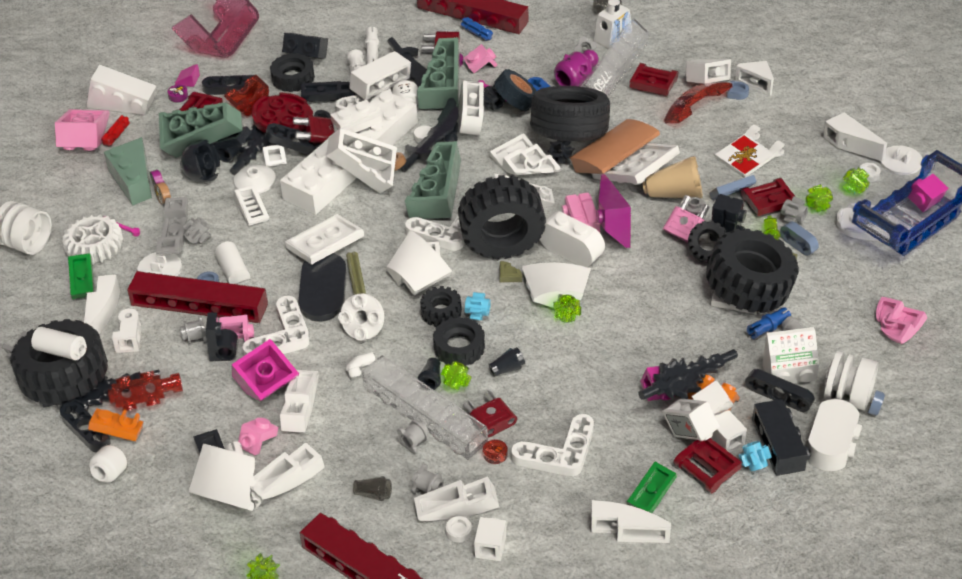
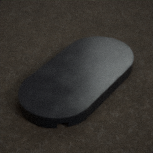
(322, 288)

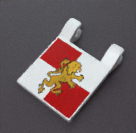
(746, 154)

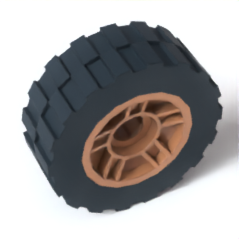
(515, 89)

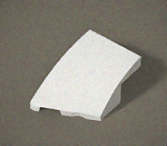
(523, 157)
(417, 264)
(554, 278)
(224, 476)

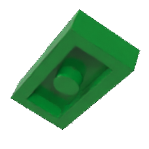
(81, 275)
(652, 488)

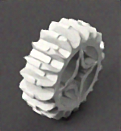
(95, 236)

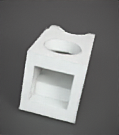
(129, 335)

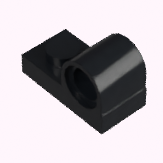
(231, 145)
(220, 341)

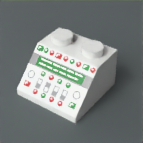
(792, 355)

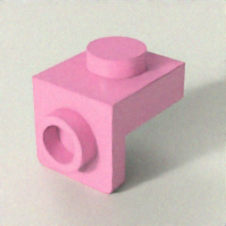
(479, 57)
(239, 325)
(254, 433)

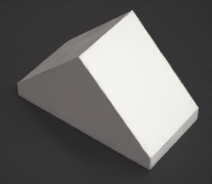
(756, 76)

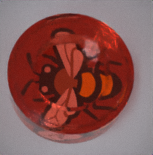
(495, 451)

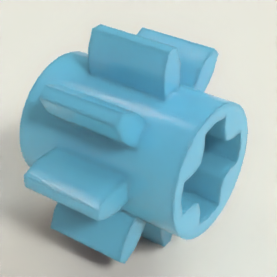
(477, 306)
(755, 455)

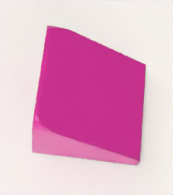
(188, 76)

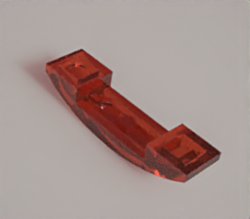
(681, 107)

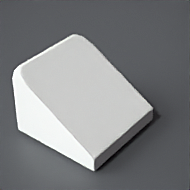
(274, 155)

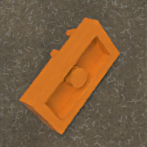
(116, 424)

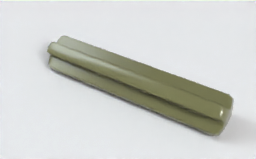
(355, 273)

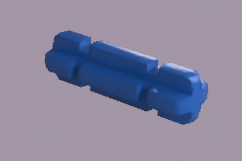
(477, 29)

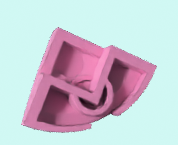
(898, 321)

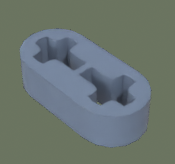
(799, 238)

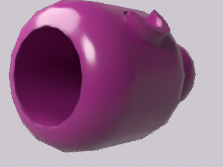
(575, 68)

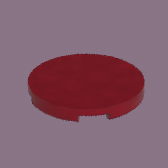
(280, 110)

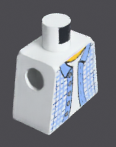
(610, 23)

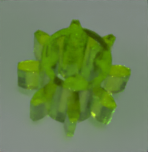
(856, 180)
(819, 198)
(567, 308)
(456, 375)
(265, 563)

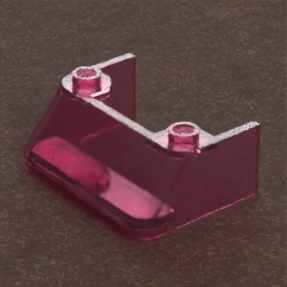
(235, 23)

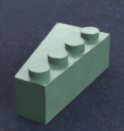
(441, 76)
(193, 125)
(436, 188)

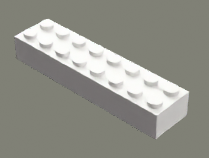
(320, 179)

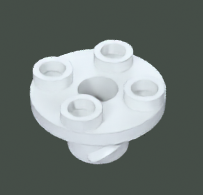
(362, 316)

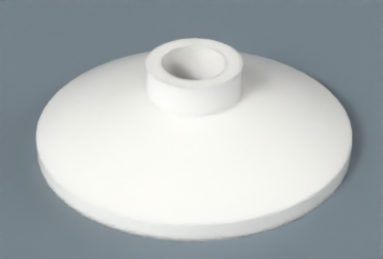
(257, 175)

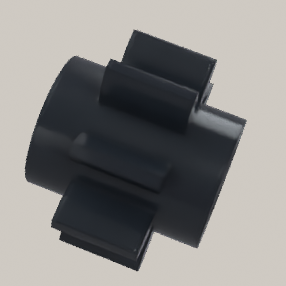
(492, 98)
(559, 155)

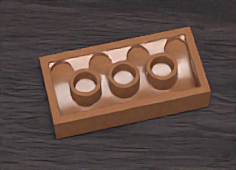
(613, 147)

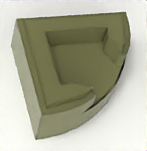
(509, 273)

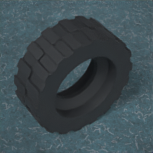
(288, 63)
(459, 327)

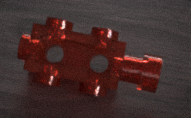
(138, 389)

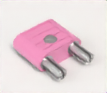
(681, 221)

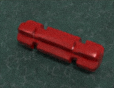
(115, 130)

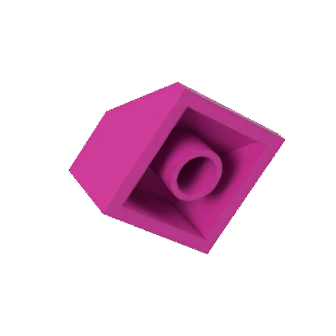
(263, 371)

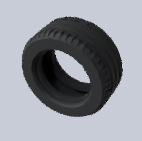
(570, 113)

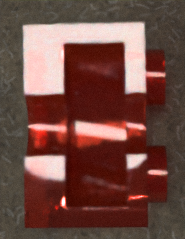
(246, 97)

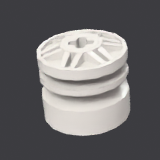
(24, 227)
(851, 380)

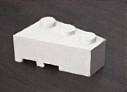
(119, 92)
(364, 158)

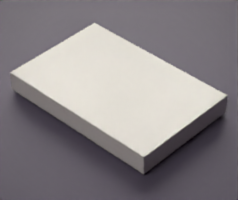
(324, 239)

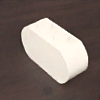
(470, 107)
(572, 239)
(833, 435)

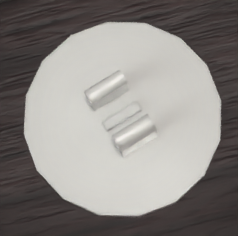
(901, 160)
(161, 264)

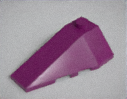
(614, 212)

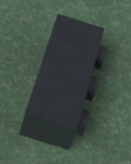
(783, 438)

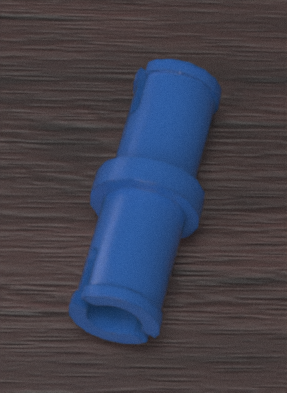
(768, 323)

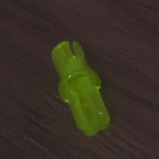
(770, 227)

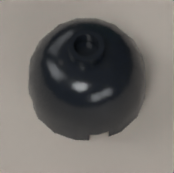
(200, 161)

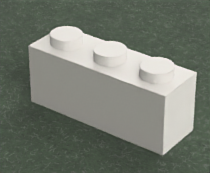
(380, 75)

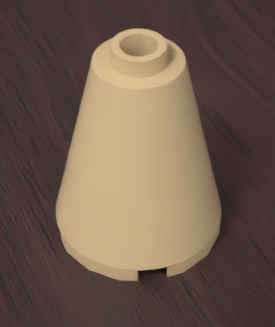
(675, 181)

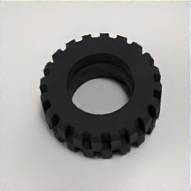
(500, 197)
(752, 270)
(54, 377)

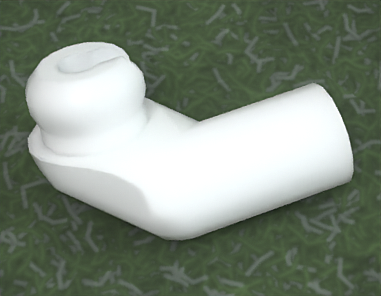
(357, 362)

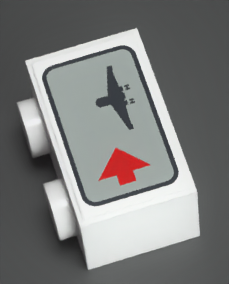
(691, 419)

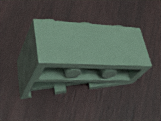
(130, 170)

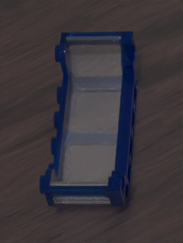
(900, 222)

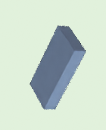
(733, 187)

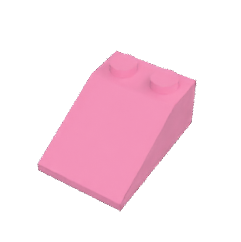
(81, 129)

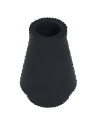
(507, 362)
(431, 373)

